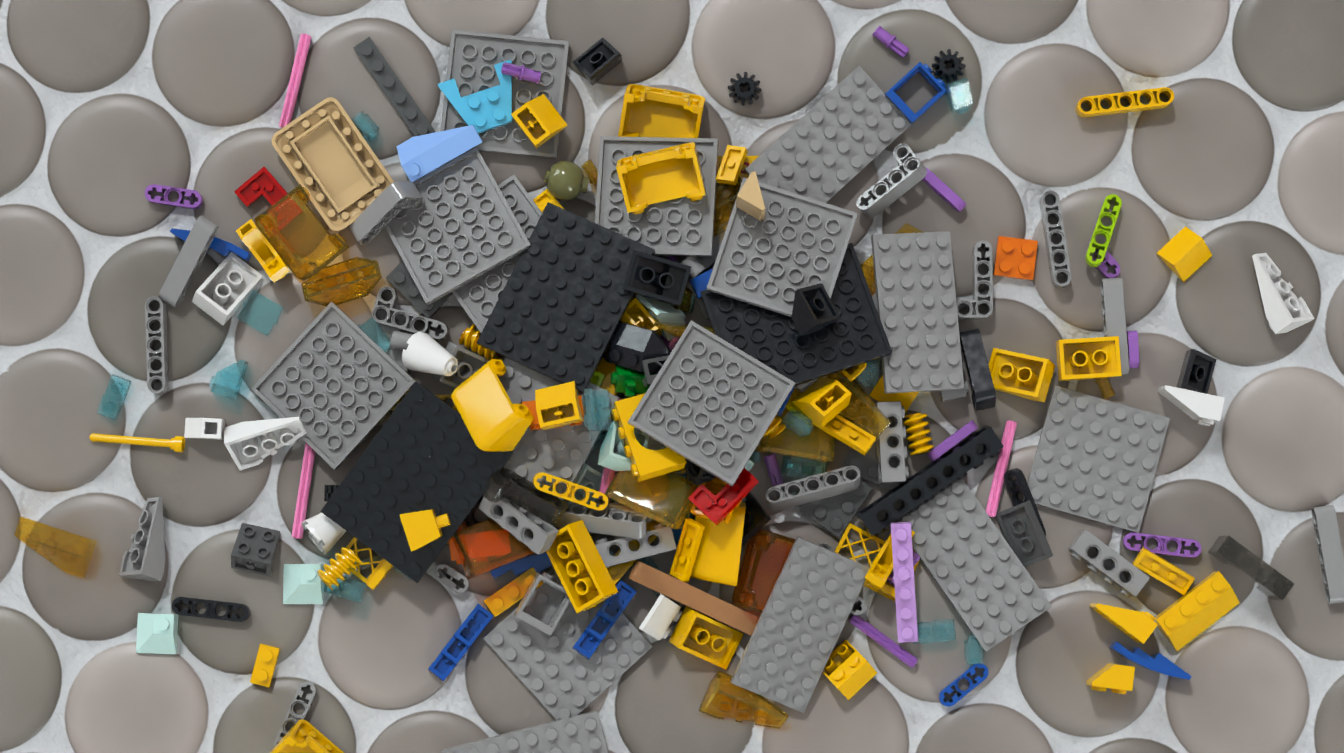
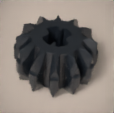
(955, 68)
(745, 95)

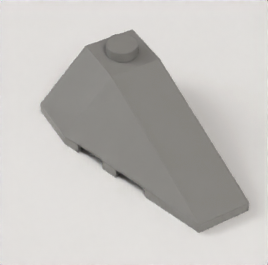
(147, 553)

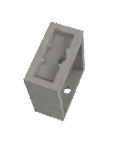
(521, 614)

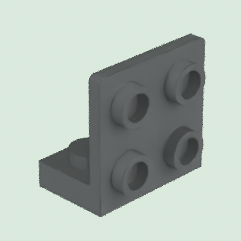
(254, 549)

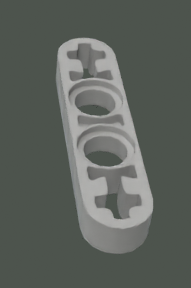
(291, 715)

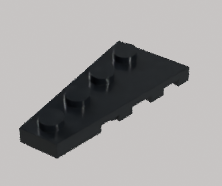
(754, 518)

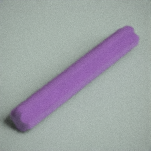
(883, 640)

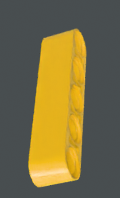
(1116, 107)

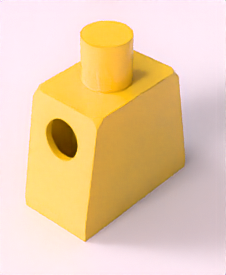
(423, 527)

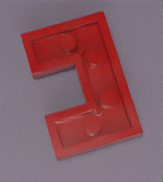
(260, 184)
(719, 506)

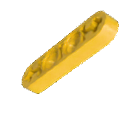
(570, 491)

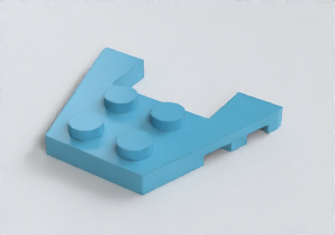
(484, 108)

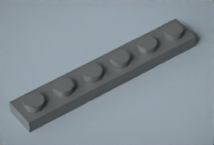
(393, 88)

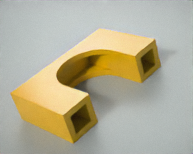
(645, 462)

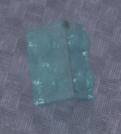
(597, 409)

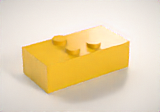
(580, 567)

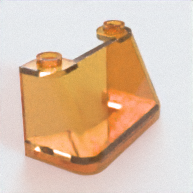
(487, 547)
(760, 569)

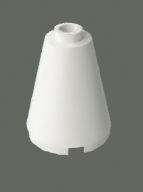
(428, 356)
(323, 532)

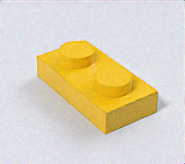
(731, 165)
(265, 665)

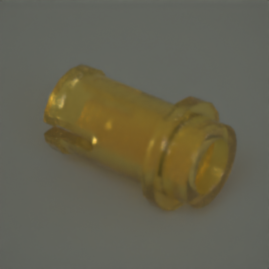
(591, 171)
(1105, 387)

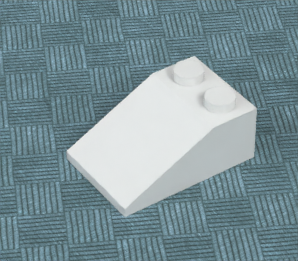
(226, 288)
(1196, 405)
(660, 617)

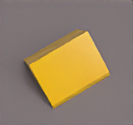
(1185, 253)

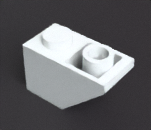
(204, 428)

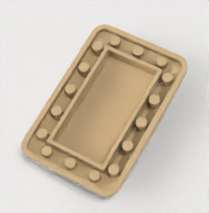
(332, 162)

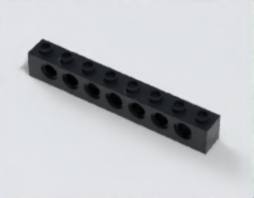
(885, 503)

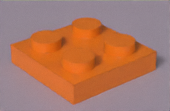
(1015, 258)

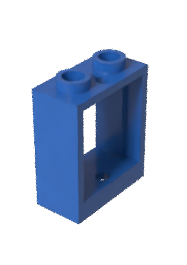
(926, 72)

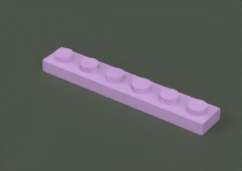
(904, 582)

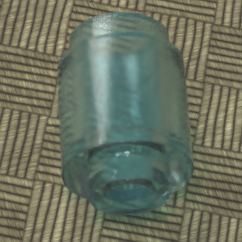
(366, 126)
(798, 423)
(973, 651)

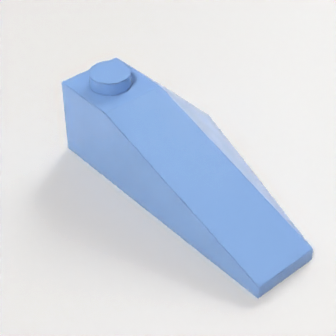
(431, 151)

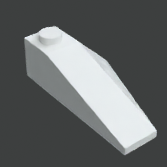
(1280, 304)
(254, 440)

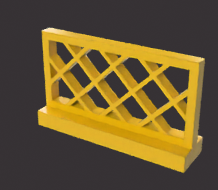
(377, 574)
(887, 590)

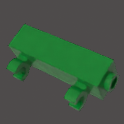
(628, 380)

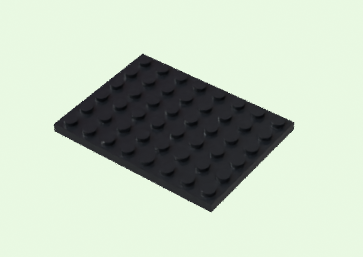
(563, 298)
(777, 343)
(413, 465)

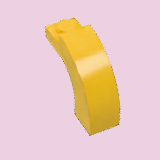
(263, 251)
(882, 564)

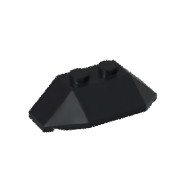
(632, 345)

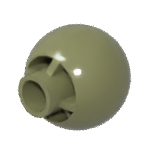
(566, 180)

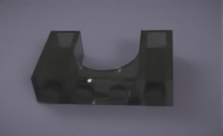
(1270, 580)

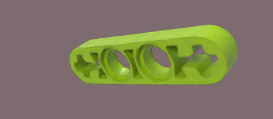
(1103, 230)

